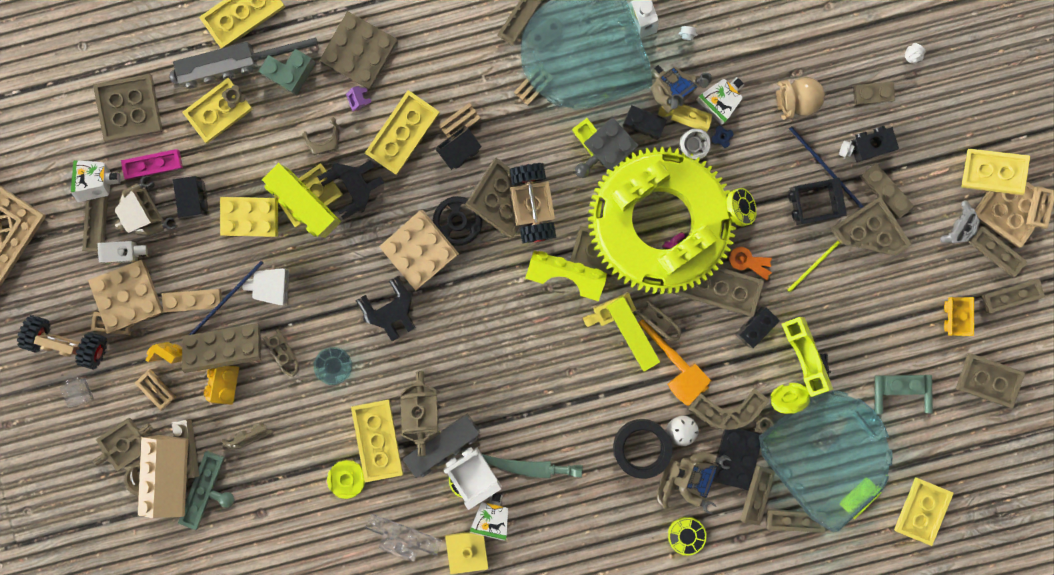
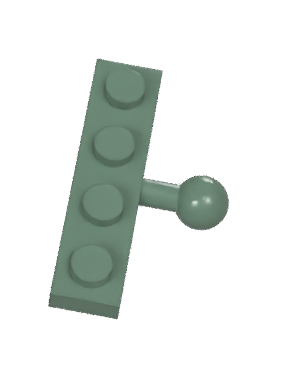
(203, 490)

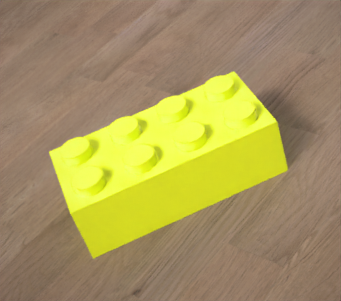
(301, 200)

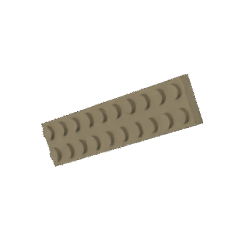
(723, 289)

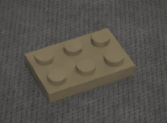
(990, 380)

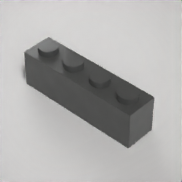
(447, 443)

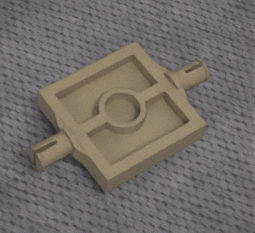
(121, 444)

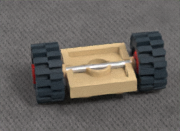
(532, 203)
(35, 337)

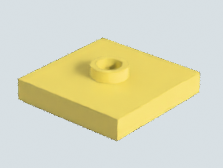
(466, 552)

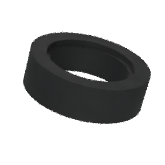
(647, 471)

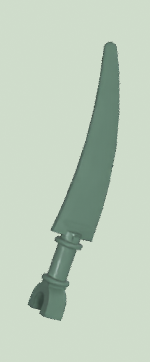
(534, 469)

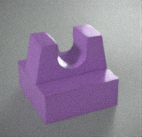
(356, 98)

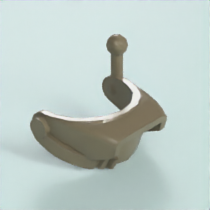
(327, 146)
(131, 478)

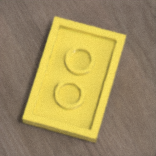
(212, 114)
(995, 171)
(326, 194)
(248, 216)
(923, 511)

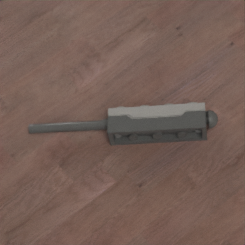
(225, 63)

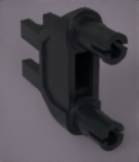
(354, 183)
(391, 312)

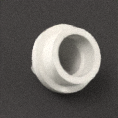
(914, 53)

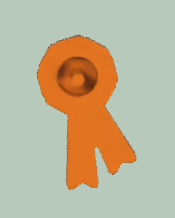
(741, 258)

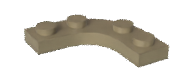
(729, 419)

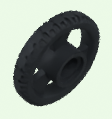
(473, 226)

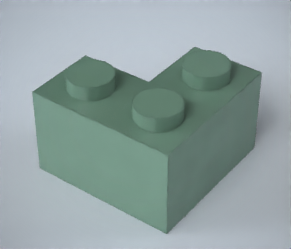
(288, 75)

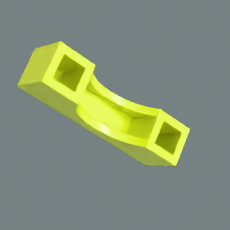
(546, 266)
(809, 357)

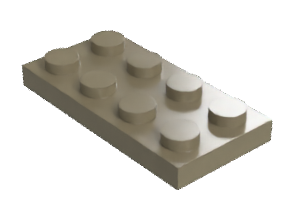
(221, 348)

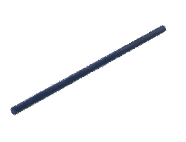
(825, 166)
(227, 297)

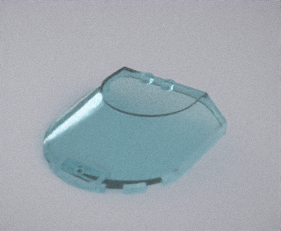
(584, 53)
(830, 457)

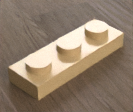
(191, 300)

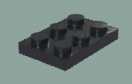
(743, 450)

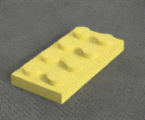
(236, 18)
(402, 132)
(377, 440)

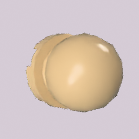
(801, 97)

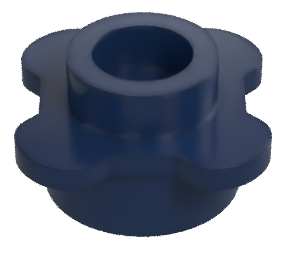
(716, 139)

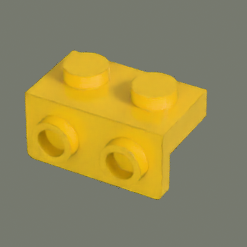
(960, 316)
(167, 351)
(221, 384)

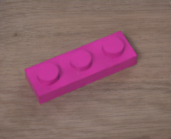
(151, 164)

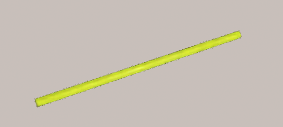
(814, 265)

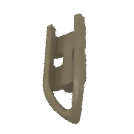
(662, 324)
(284, 356)
(246, 438)
(667, 486)

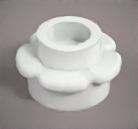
(688, 33)
(846, 149)

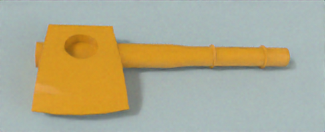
(690, 381)

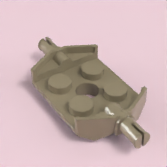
(426, 426)

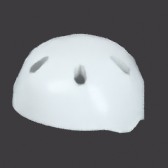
(693, 143)
(685, 431)

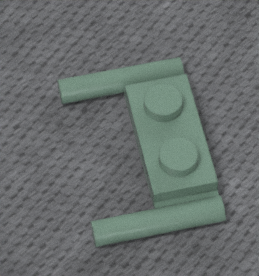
(903, 386)

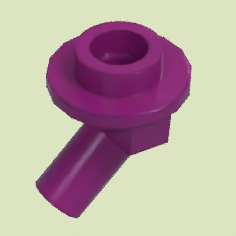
(673, 242)

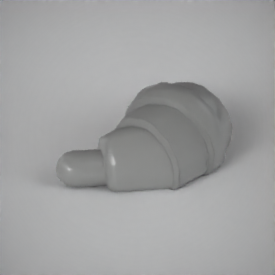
(964, 227)

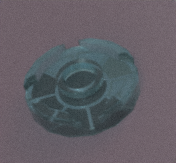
(332, 365)

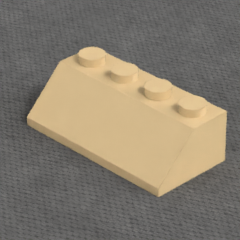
(163, 476)

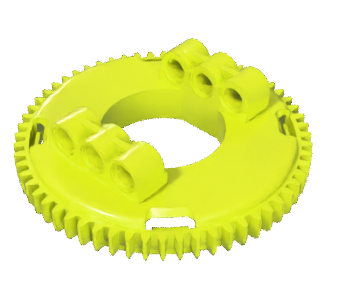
(628, 253)

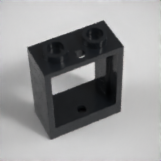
(836, 199)

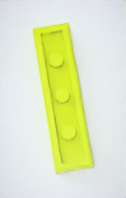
(633, 333)

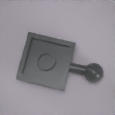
(608, 146)

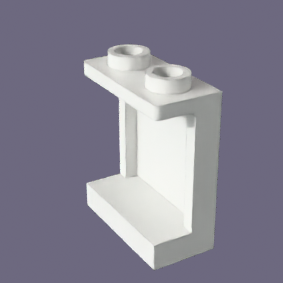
(472, 477)

